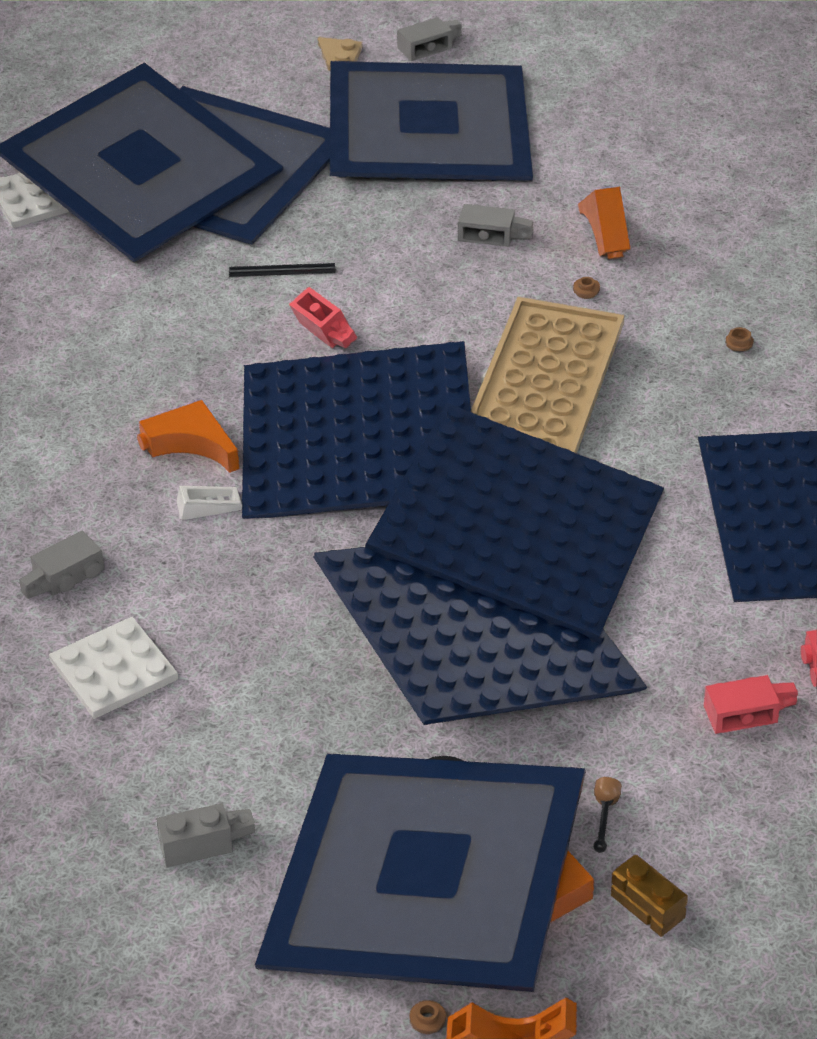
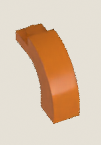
(477, 1023)

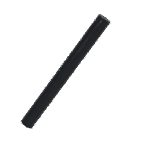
(290, 269)

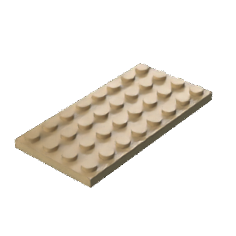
(549, 370)

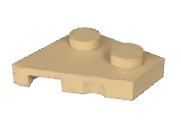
(339, 49)

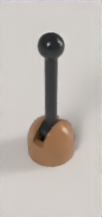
(607, 793)

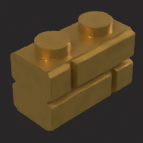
(648, 895)

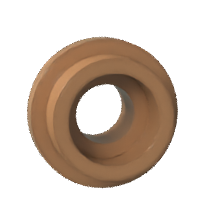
(586, 287)
(739, 339)
(431, 1024)

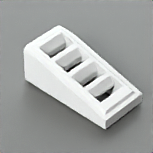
(198, 502)

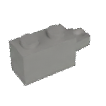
(427, 37)
(492, 225)
(63, 566)
(201, 833)

